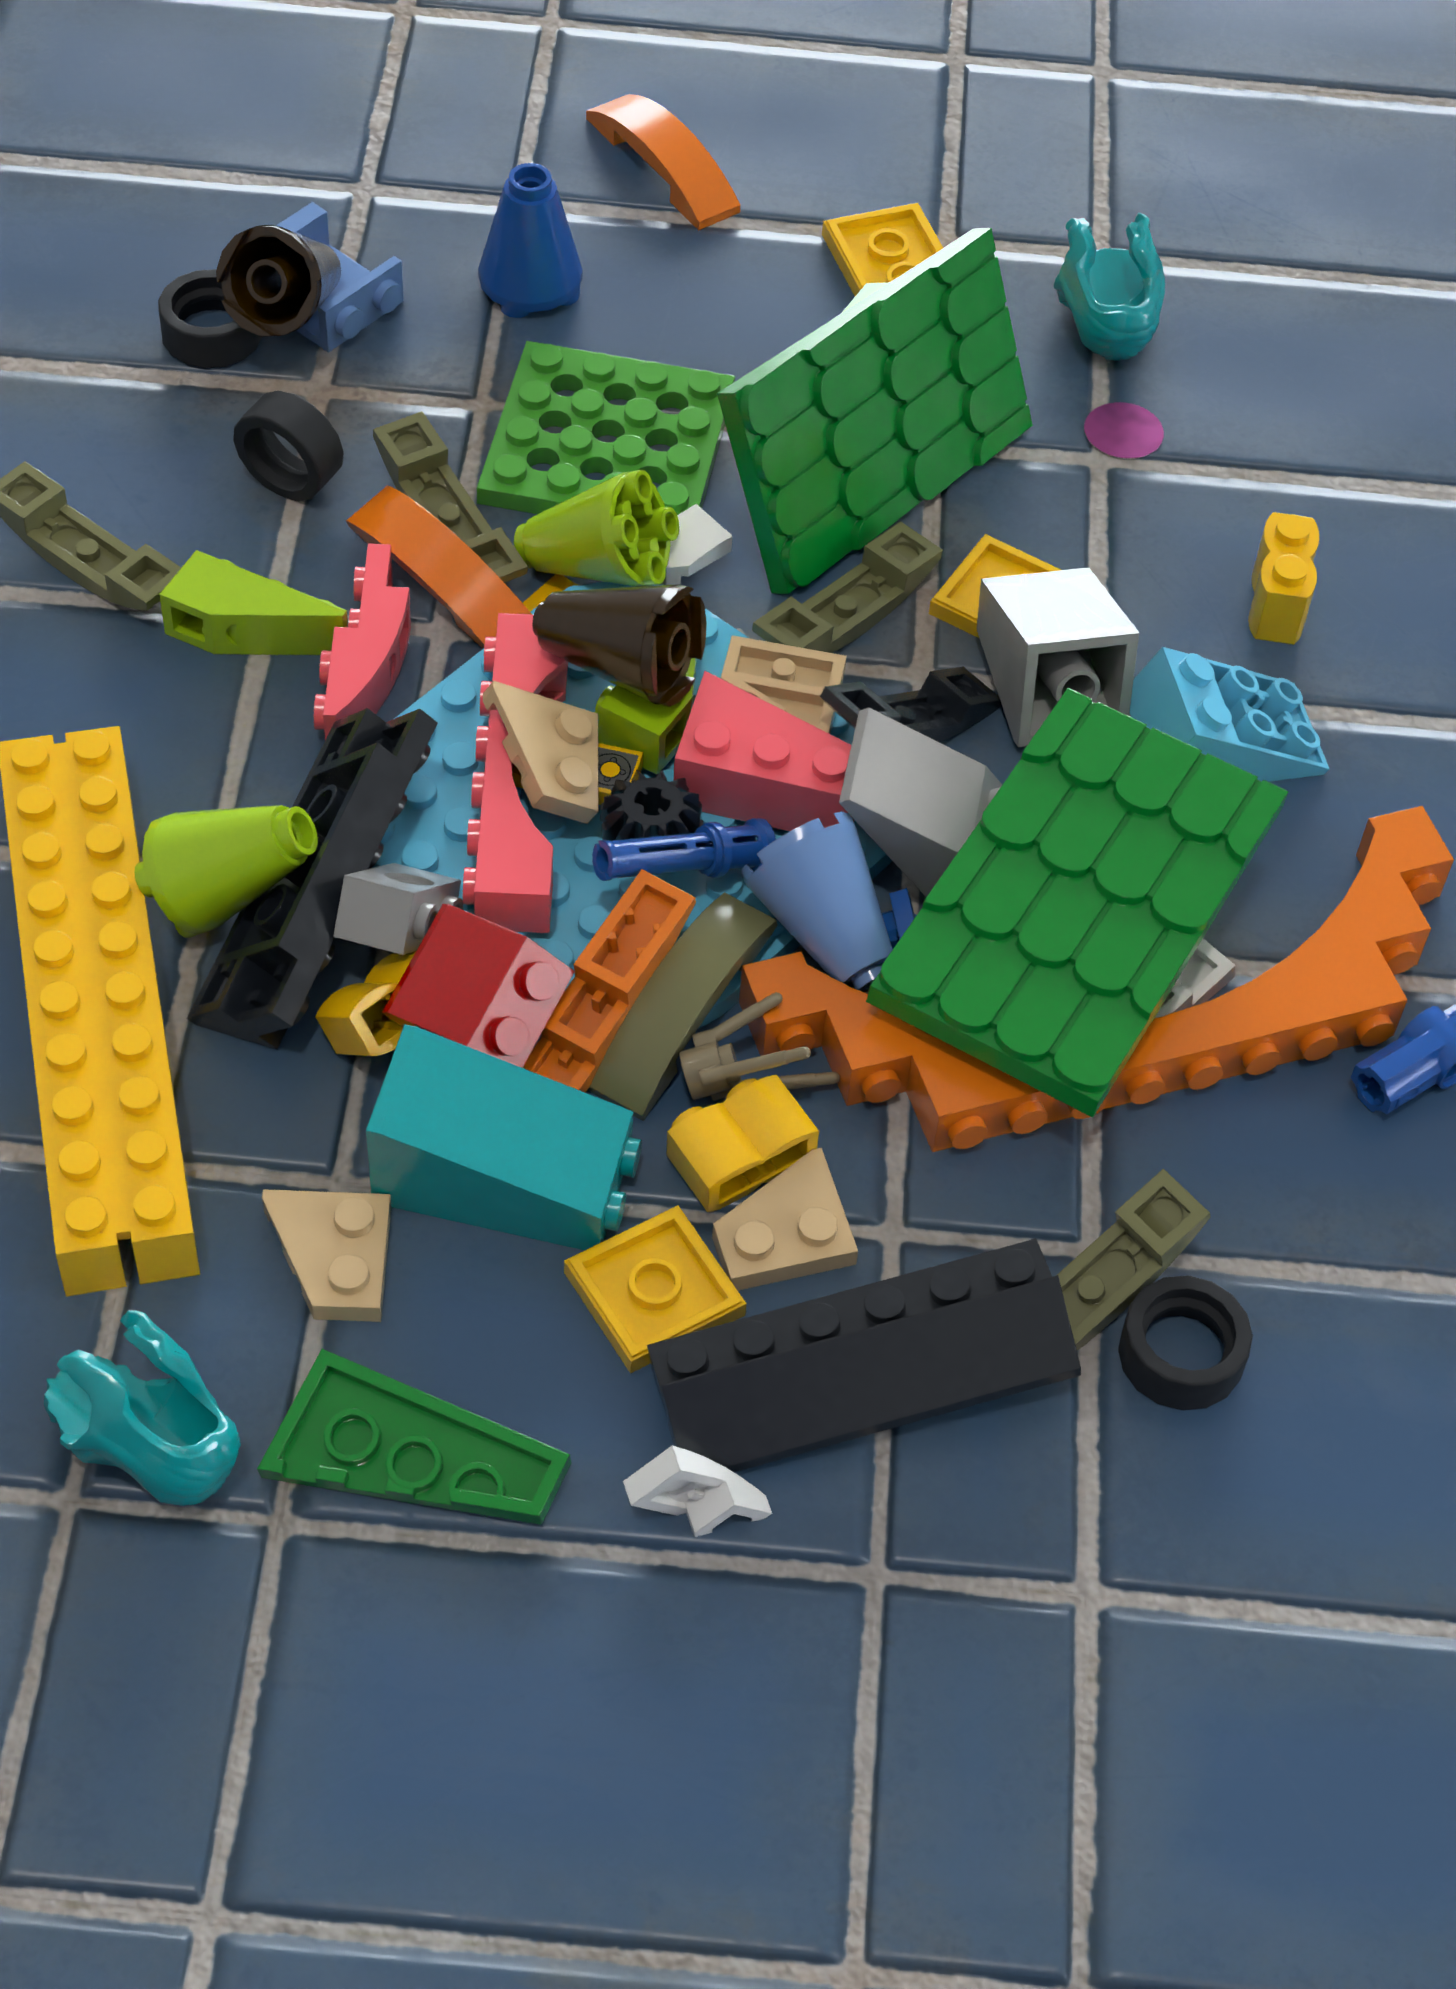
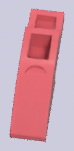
(372, 647)

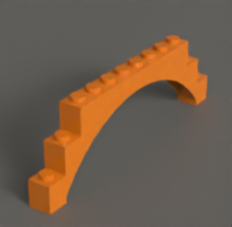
(1314, 1002)

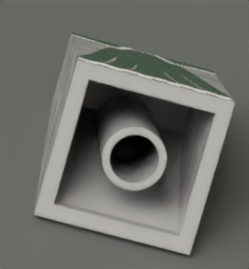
(1054, 636)

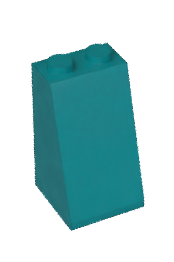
(497, 1145)

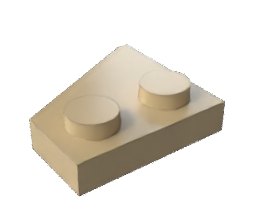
(785, 676)
(551, 748)
(786, 1228)
(334, 1248)

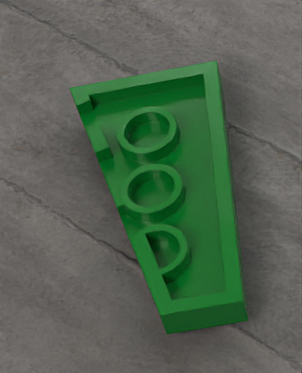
(401, 1444)

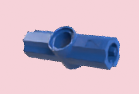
(1410, 1064)

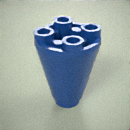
(530, 247)

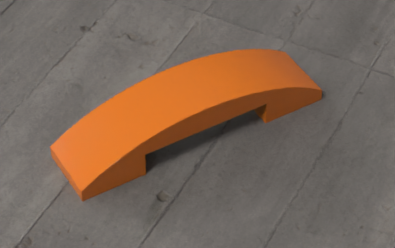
(674, 152)
(437, 561)

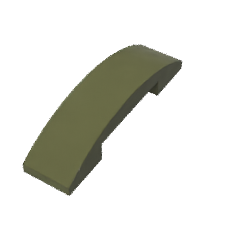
(421, 471)
(77, 546)
(857, 600)
(677, 1002)
(1130, 1254)

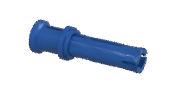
(710, 850)

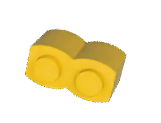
(1284, 578)
(354, 1013)
(740, 1142)

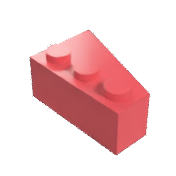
(759, 760)

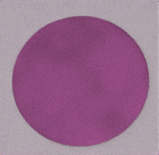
(1123, 430)

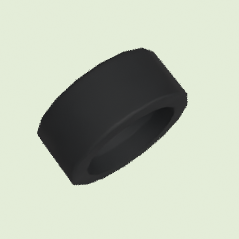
(198, 345)
(304, 429)
(1196, 1300)

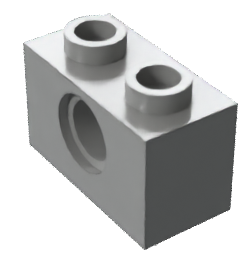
(392, 906)

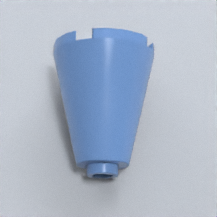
(825, 898)

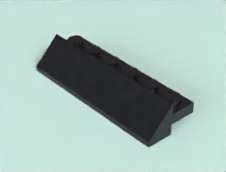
(288, 931)
(867, 1358)

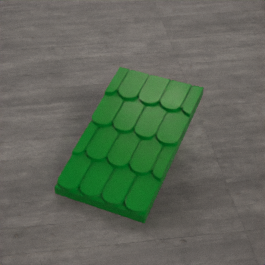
(877, 410)
(1077, 900)

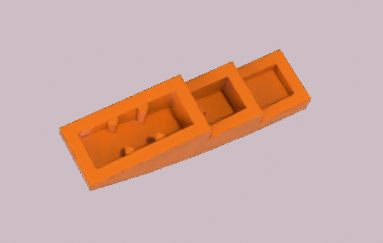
(609, 980)

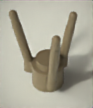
(715, 1069)

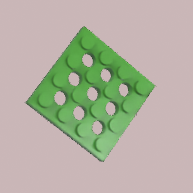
(596, 379)

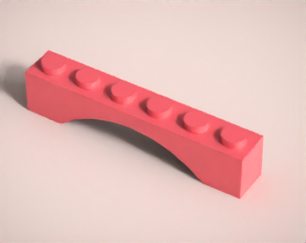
(513, 857)

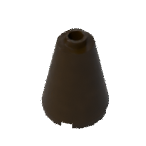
(275, 279)
(628, 636)

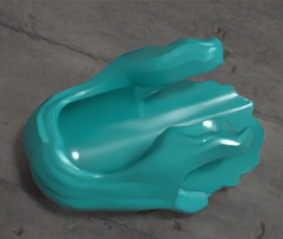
(1112, 290)
(156, 1429)

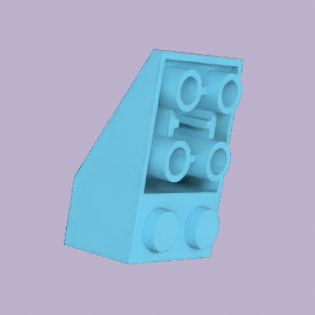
(1229, 714)

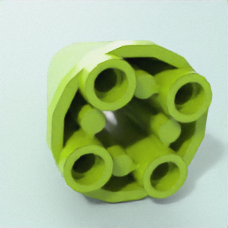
(604, 534)
(220, 861)

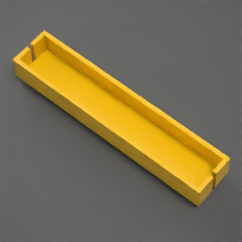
(95, 1014)

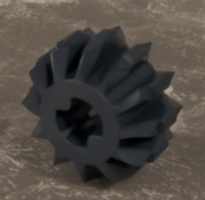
(649, 808)

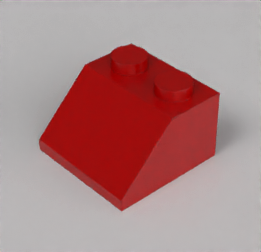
(479, 986)

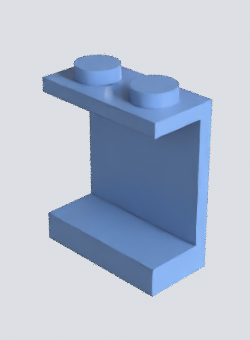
(359, 294)

